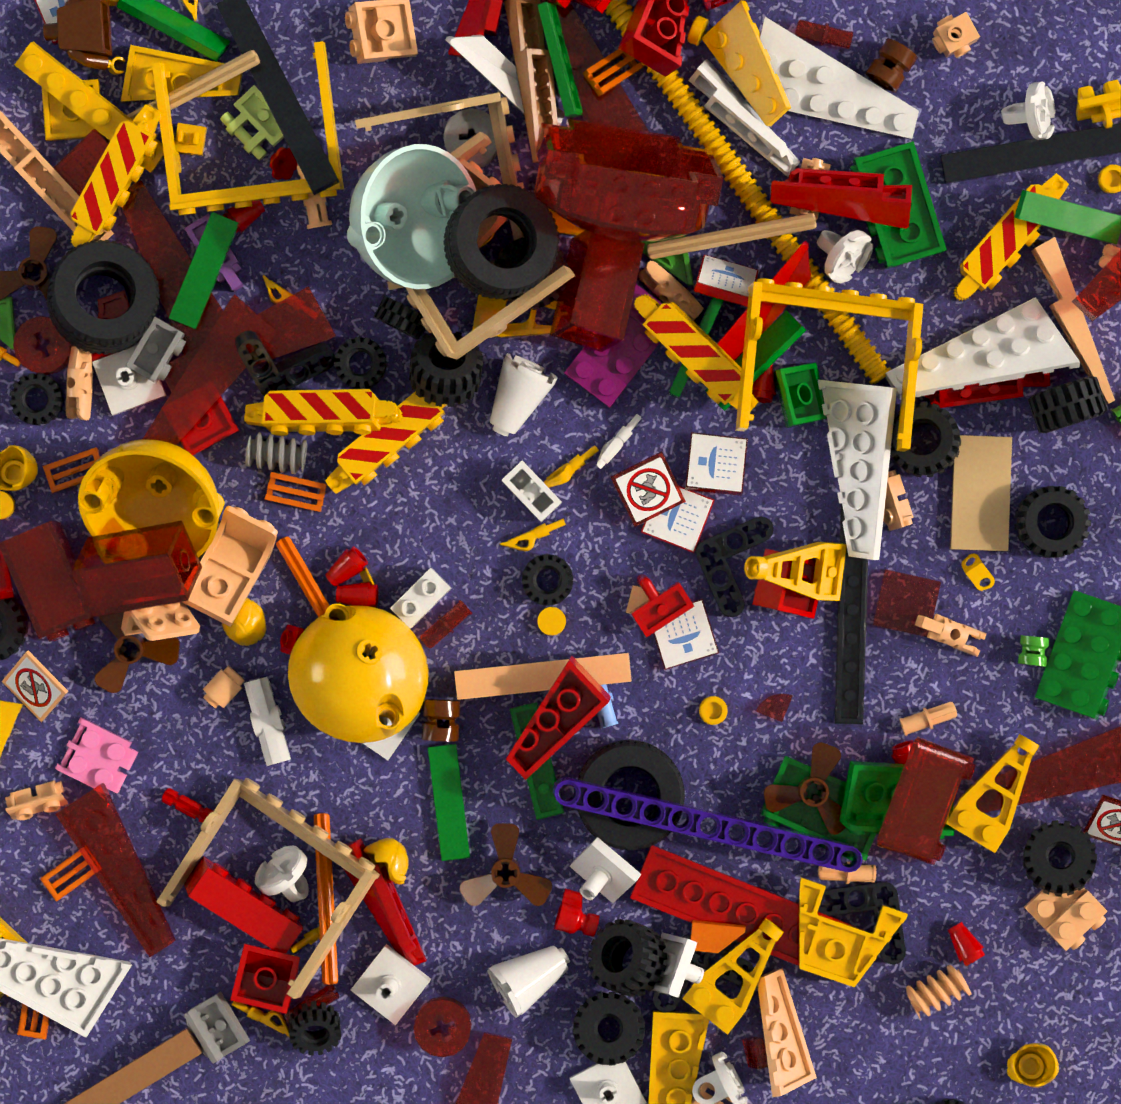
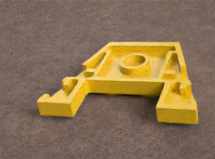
(837, 948)

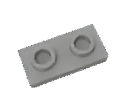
(156, 350)
(216, 1027)

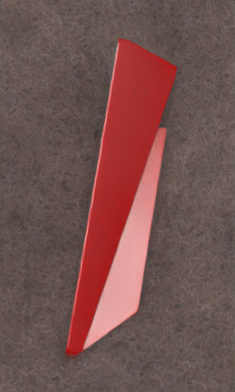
(845, 195)
(388, 909)

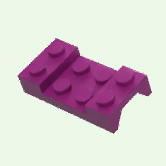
(610, 371)

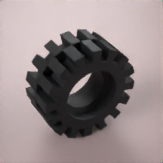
(400, 317)
(354, 346)
(20, 392)
(530, 574)
(314, 1016)

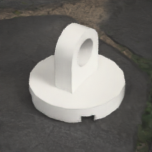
(1034, 111)
(845, 253)
(284, 874)
(725, 1082)

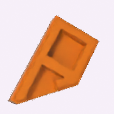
(714, 936)

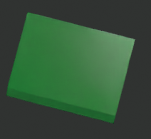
(800, 394)

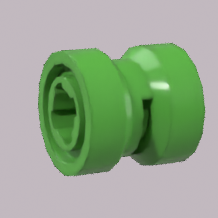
(1033, 650)

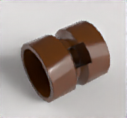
(897, 57)
(440, 709)

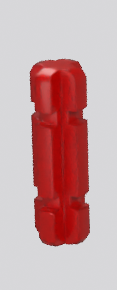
(185, 805)

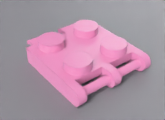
(98, 757)

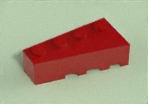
(657, 34)
(562, 713)
(242, 906)

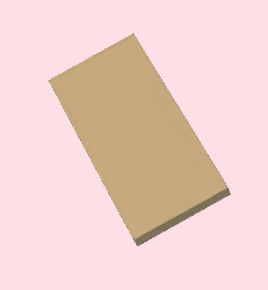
(981, 494)

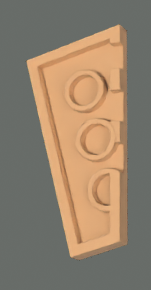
(784, 1040)

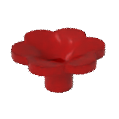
(283, 164)

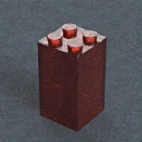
(600, 295)
(137, 568)
(42, 573)

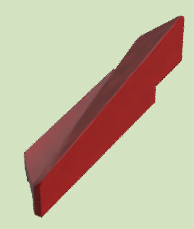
(479, 18)
(794, 270)
(989, 392)

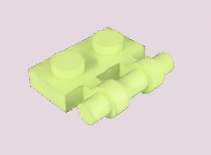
(257, 112)

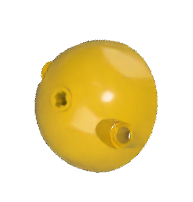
(150, 487)
(342, 688)

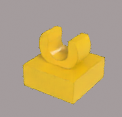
(190, 139)

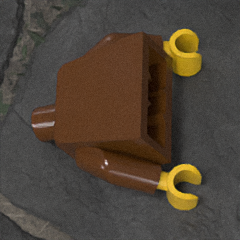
(85, 33)

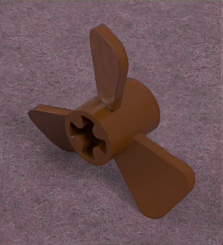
(41, 243)
(114, 673)
(823, 761)
(533, 887)

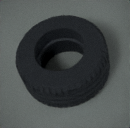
(532, 219)
(108, 260)
(638, 755)

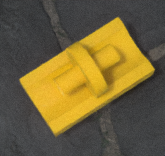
(1100, 107)

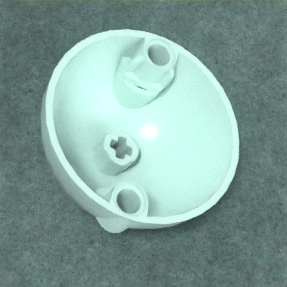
(399, 215)

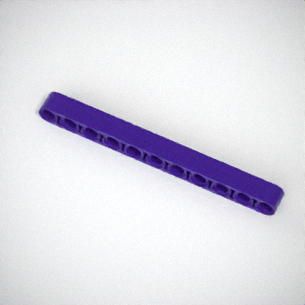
(719, 833)

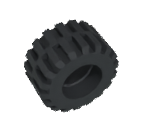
(444, 385)
(1067, 404)
(943, 455)
(1077, 521)
(645, 963)

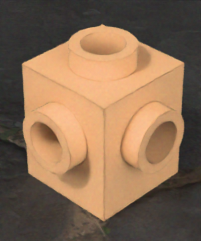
(964, 31)

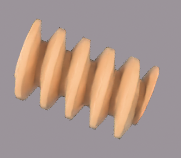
(937, 990)

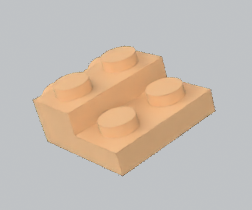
(381, 30)
(1067, 916)

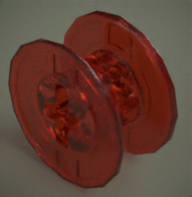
(27, 343)
(437, 1042)

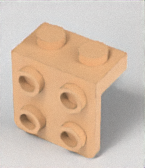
(160, 622)

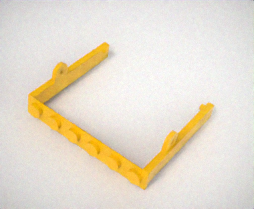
(243, 196)
(847, 301)

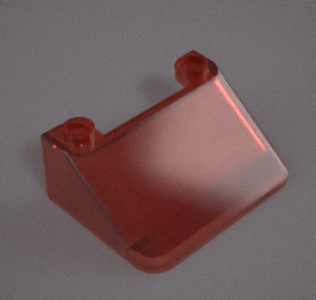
(924, 801)

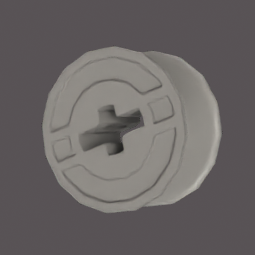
(467, 122)

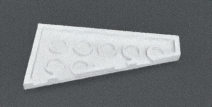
(829, 89)
(993, 352)
(860, 449)
(60, 982)

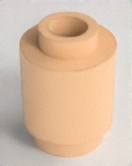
(223, 687)

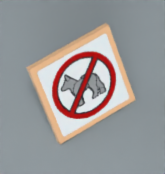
(34, 686)

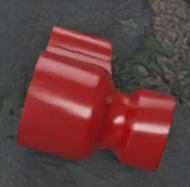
(572, 919)

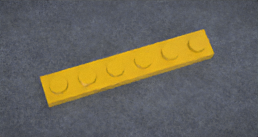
(77, 96)

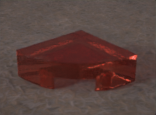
(775, 706)

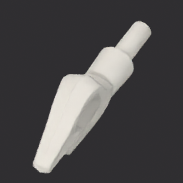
(612, 447)

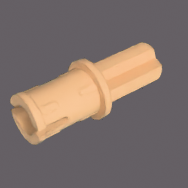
(928, 718)
(864, 873)

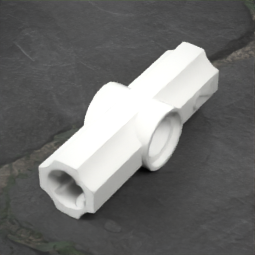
(267, 721)

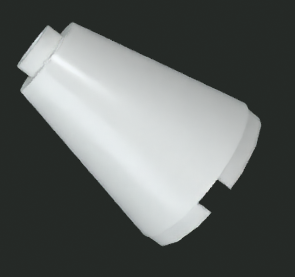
(518, 393)
(528, 977)

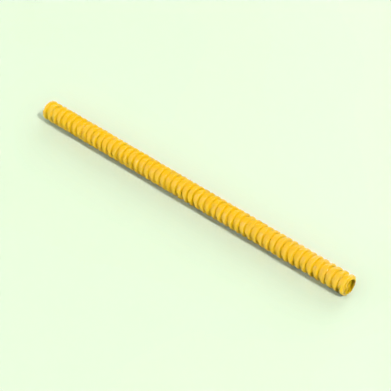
(753, 198)

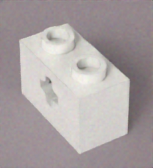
(531, 491)
(421, 598)

